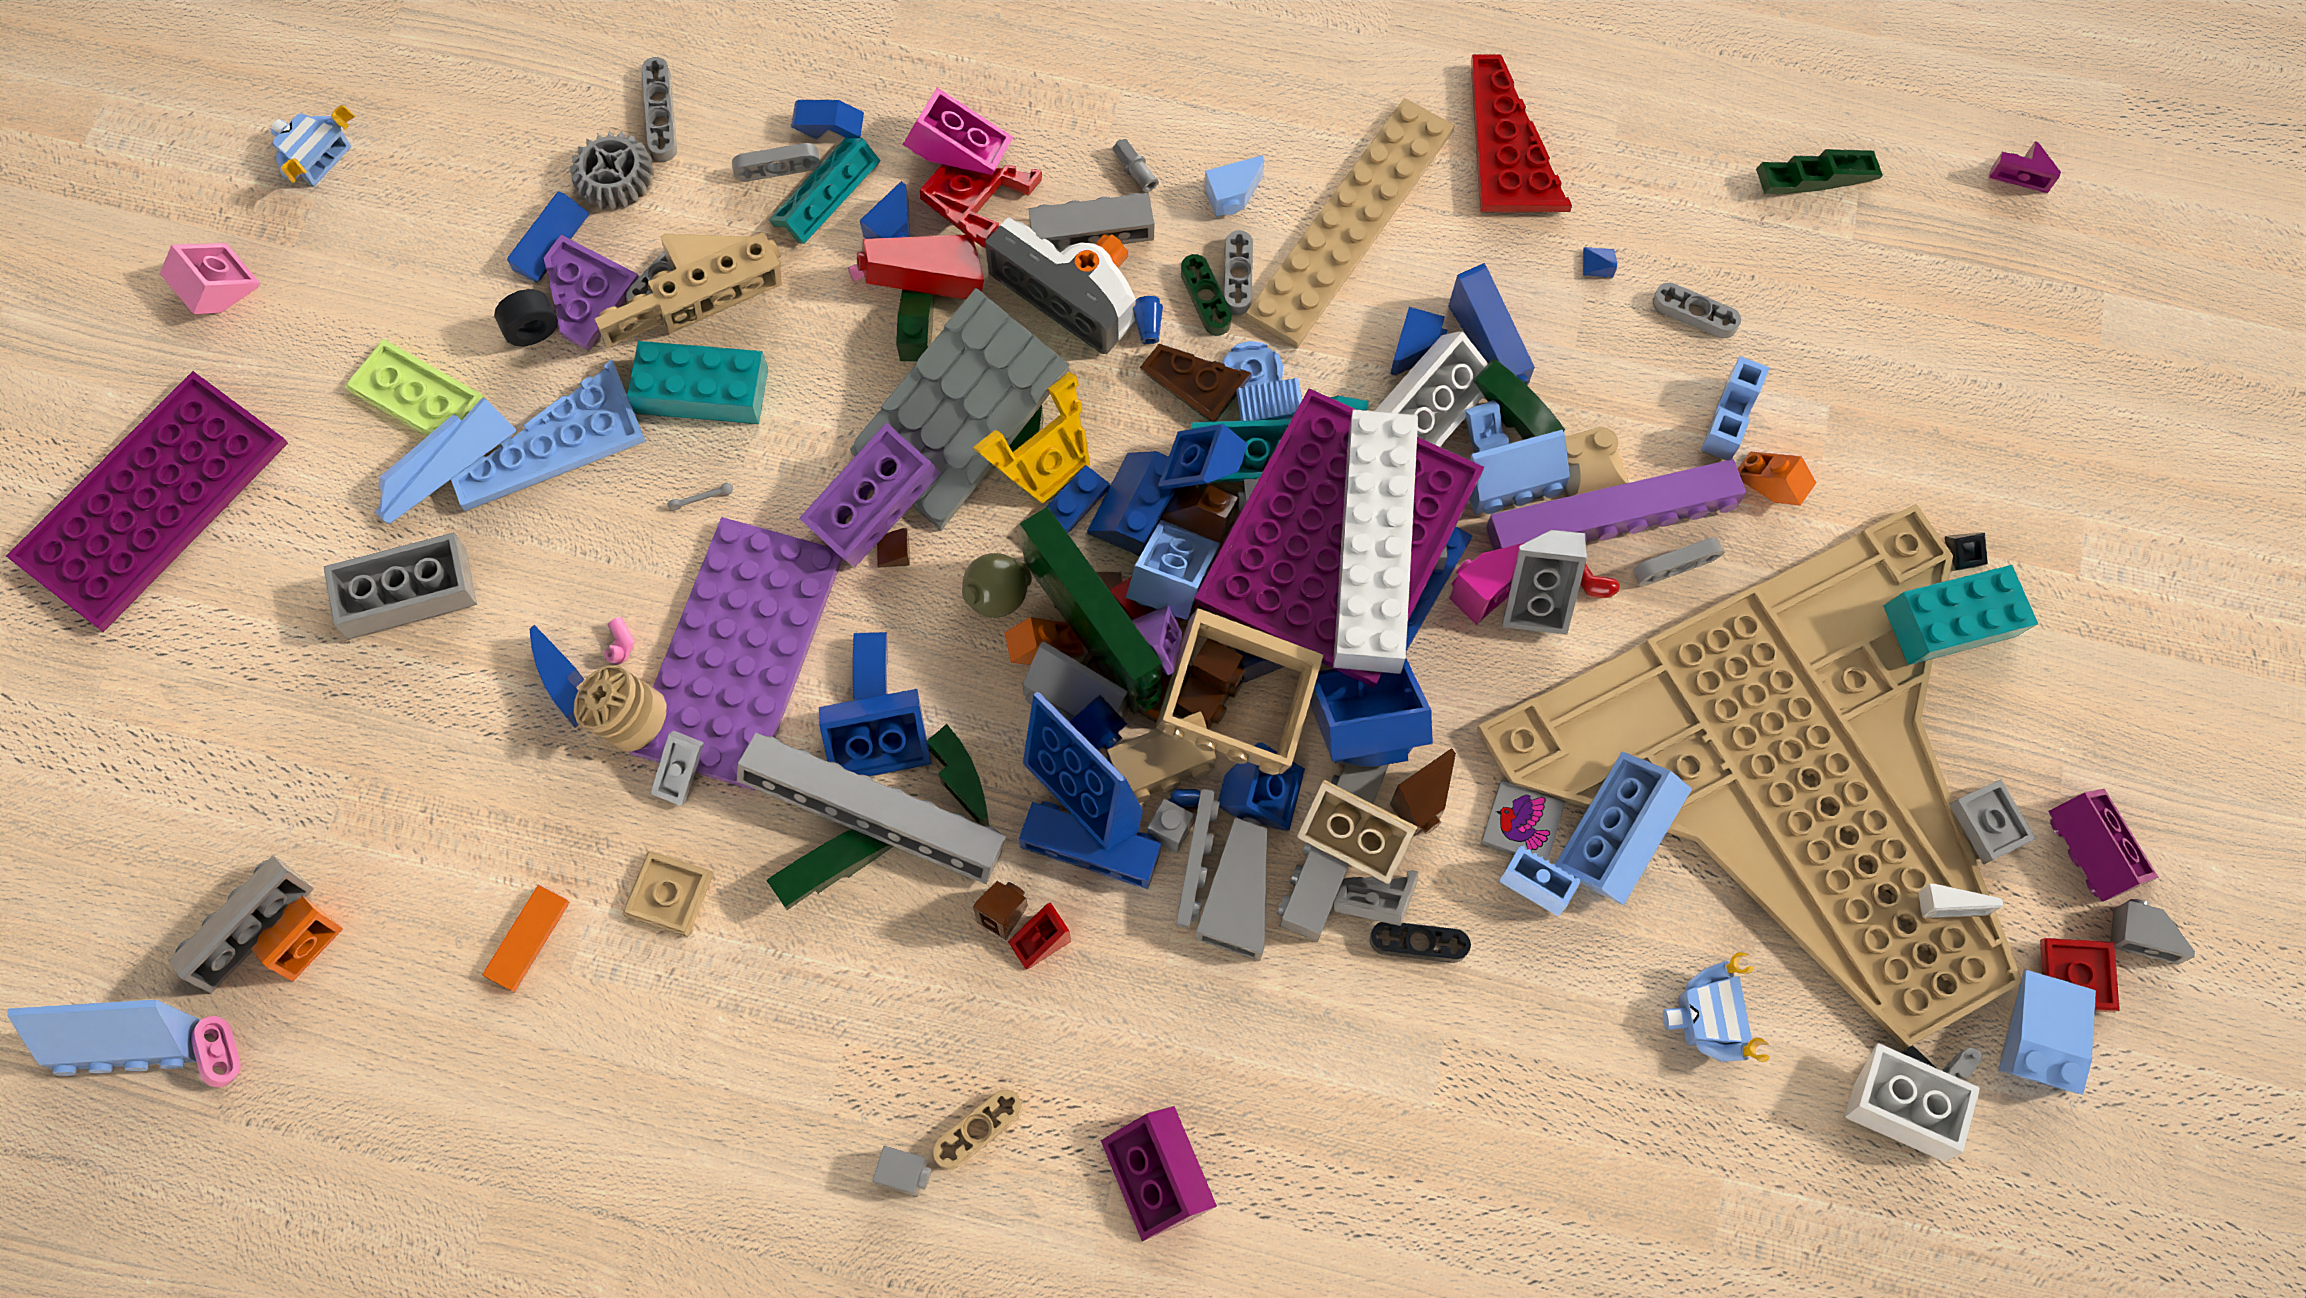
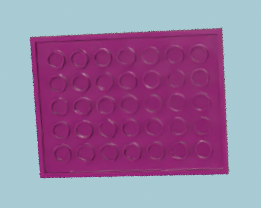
(1286, 544)

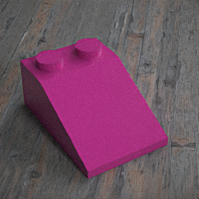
(957, 136)
(1484, 582)

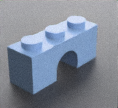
(1734, 408)

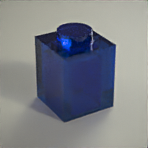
(1099, 723)

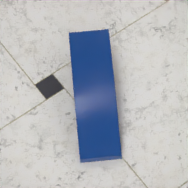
(556, 673)

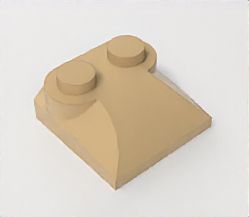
(1593, 461)

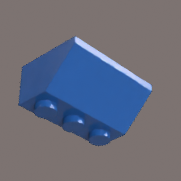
(1133, 503)
(876, 733)

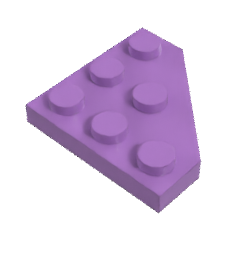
(584, 287)

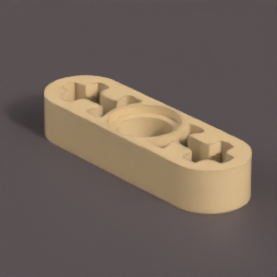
(978, 1114)

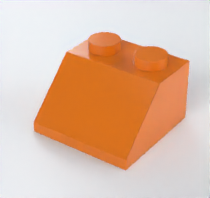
(295, 938)

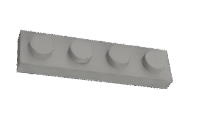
(1200, 845)

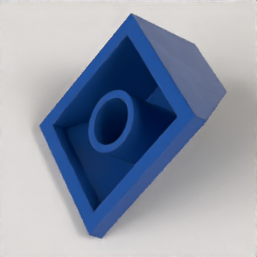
(1202, 456)
(1261, 795)

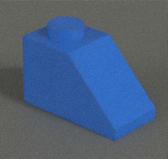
(889, 216)
(1417, 336)

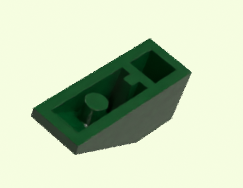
(914, 324)

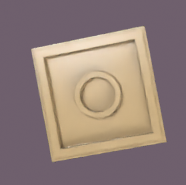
(668, 893)

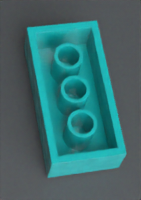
(698, 382)
(1960, 614)

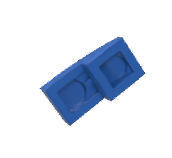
(870, 664)

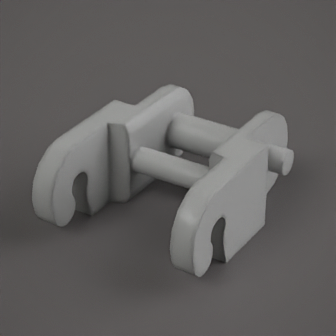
(1964, 1063)

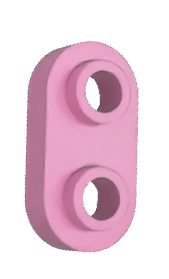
(217, 1053)

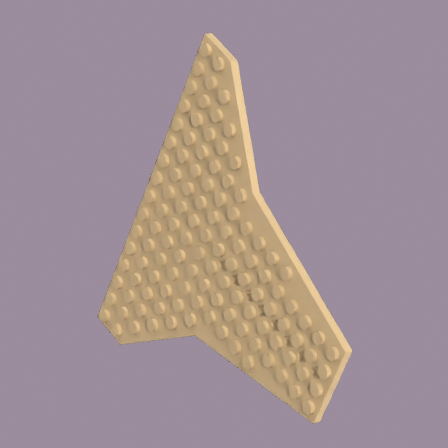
(1749, 702)

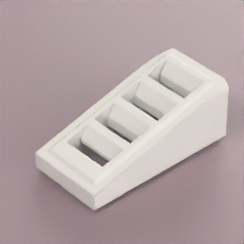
(1951, 902)

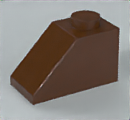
(1000, 908)

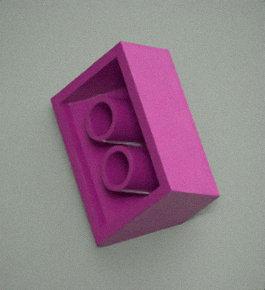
(2101, 844)
(1158, 1173)

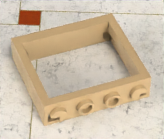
(1260, 645)

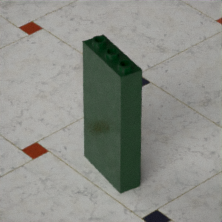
(1091, 610)

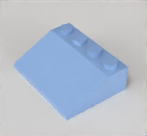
(106, 1036)

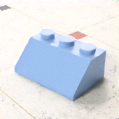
(1521, 472)

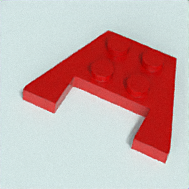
(961, 193)

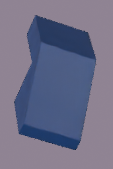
(819, 116)

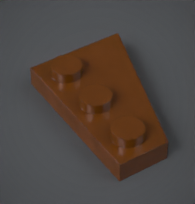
(1195, 381)

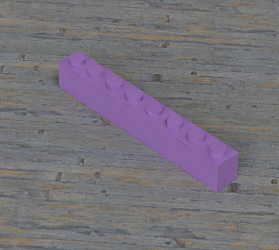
(1625, 506)

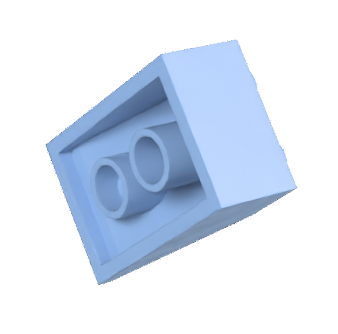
(1172, 569)
(2051, 1033)

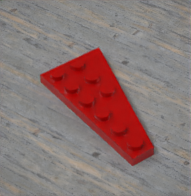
(1509, 151)

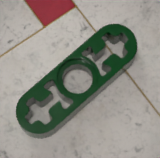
(1205, 307)

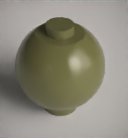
(995, 585)

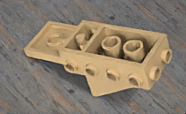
(700, 270)

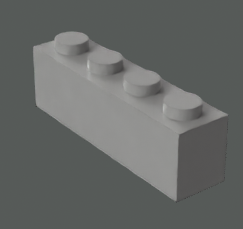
(1087, 221)

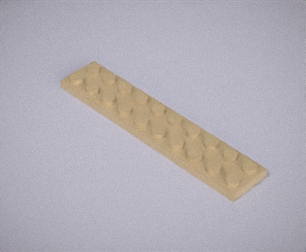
(1349, 223)

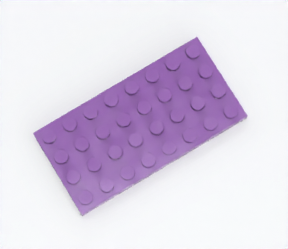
(741, 642)

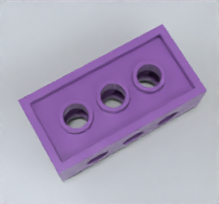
(850, 489)

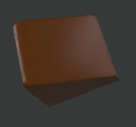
(894, 549)

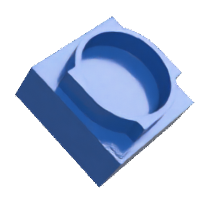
(1371, 723)

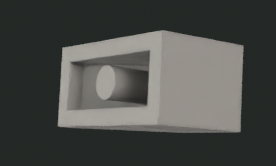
(2149, 933)

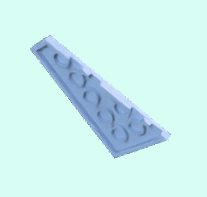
(562, 437)

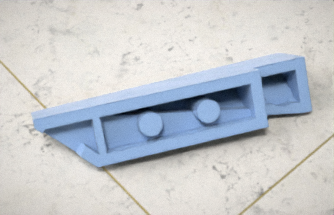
(440, 458)

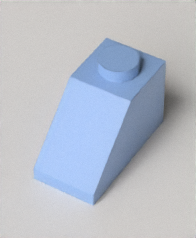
(1233, 185)

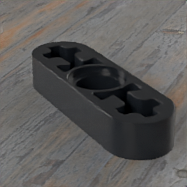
(1444, 953)

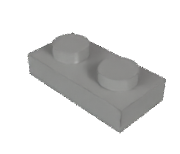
(677, 768)

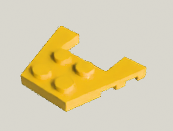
(1051, 455)

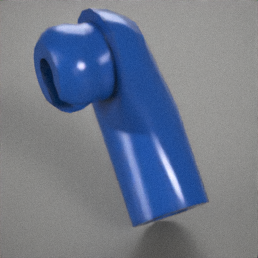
(1185, 798)

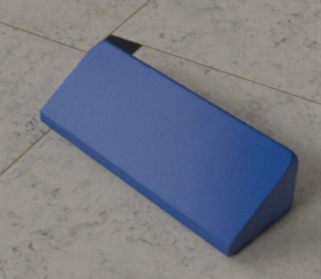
(558, 218)

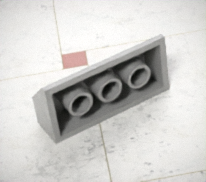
(234, 929)

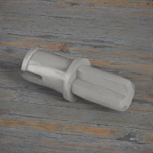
(1135, 165)

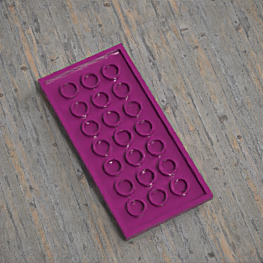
(147, 501)

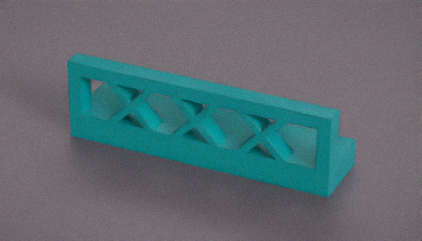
(826, 189)

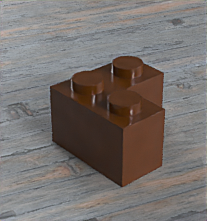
(1213, 678)

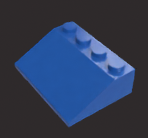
(1080, 776)

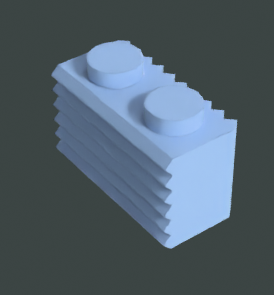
(1269, 400)
(1539, 881)

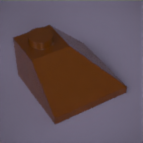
(1202, 510)
(1424, 794)

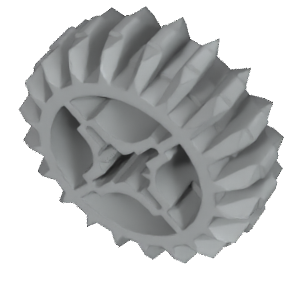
(611, 170)

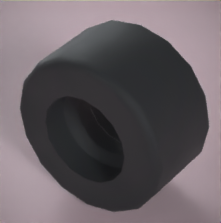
(526, 317)

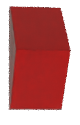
(1040, 937)

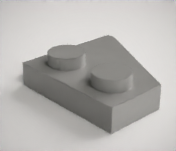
(1376, 899)

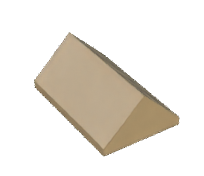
(1356, 832)

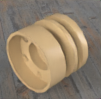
(620, 708)

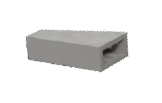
(1236, 900)

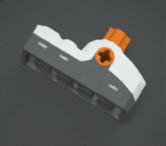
(1072, 287)

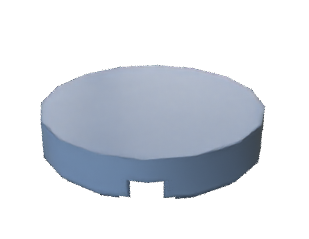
(1257, 359)

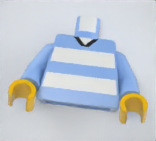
(311, 144)
(1716, 1014)

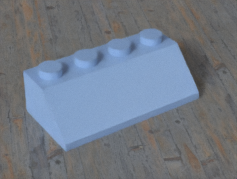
(1623, 827)

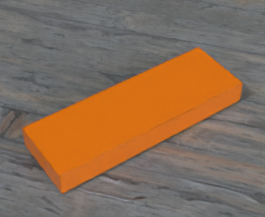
(526, 938)

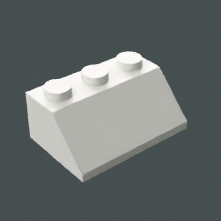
(1913, 1103)

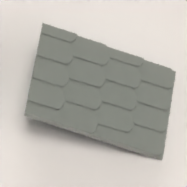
(970, 381)

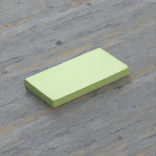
(410, 389)

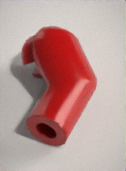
(1598, 586)

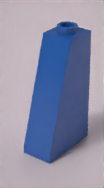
(1487, 321)

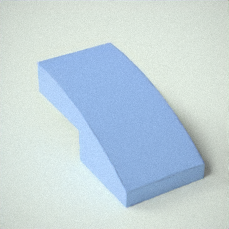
(1485, 426)

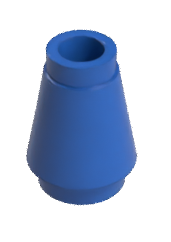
(1148, 318)

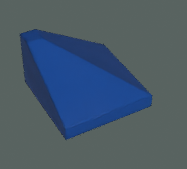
(1599, 262)

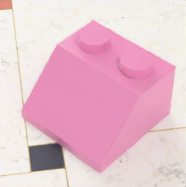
(207, 276)

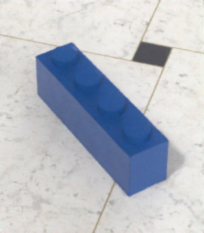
(1067, 840)

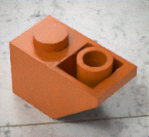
(1777, 476)
(1027, 636)

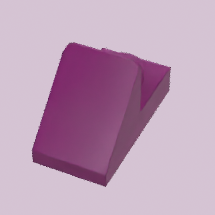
(2032, 171)

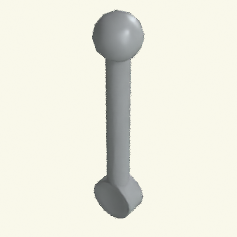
(676, 504)

